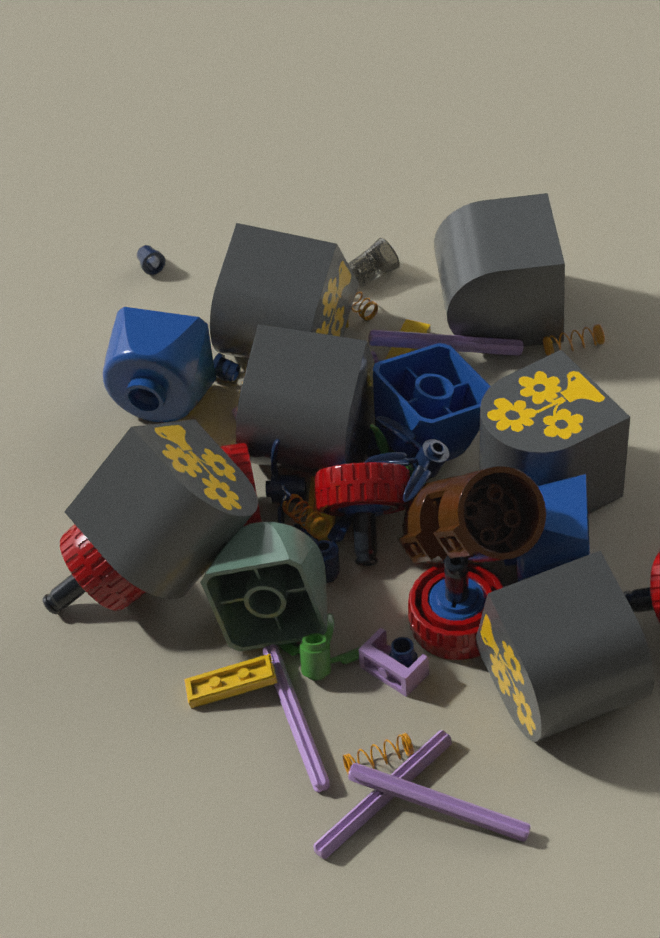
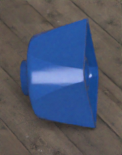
(158, 363)
(430, 395)
(565, 529)

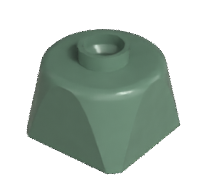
(267, 587)

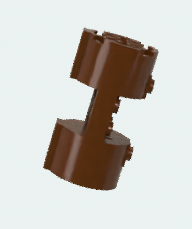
(469, 516)

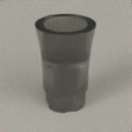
(374, 262)

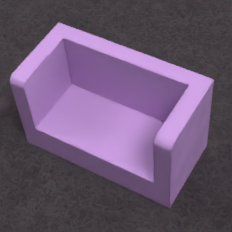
(376, 661)

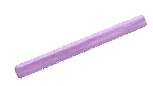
(458, 343)
(298, 722)
(376, 799)
(439, 802)

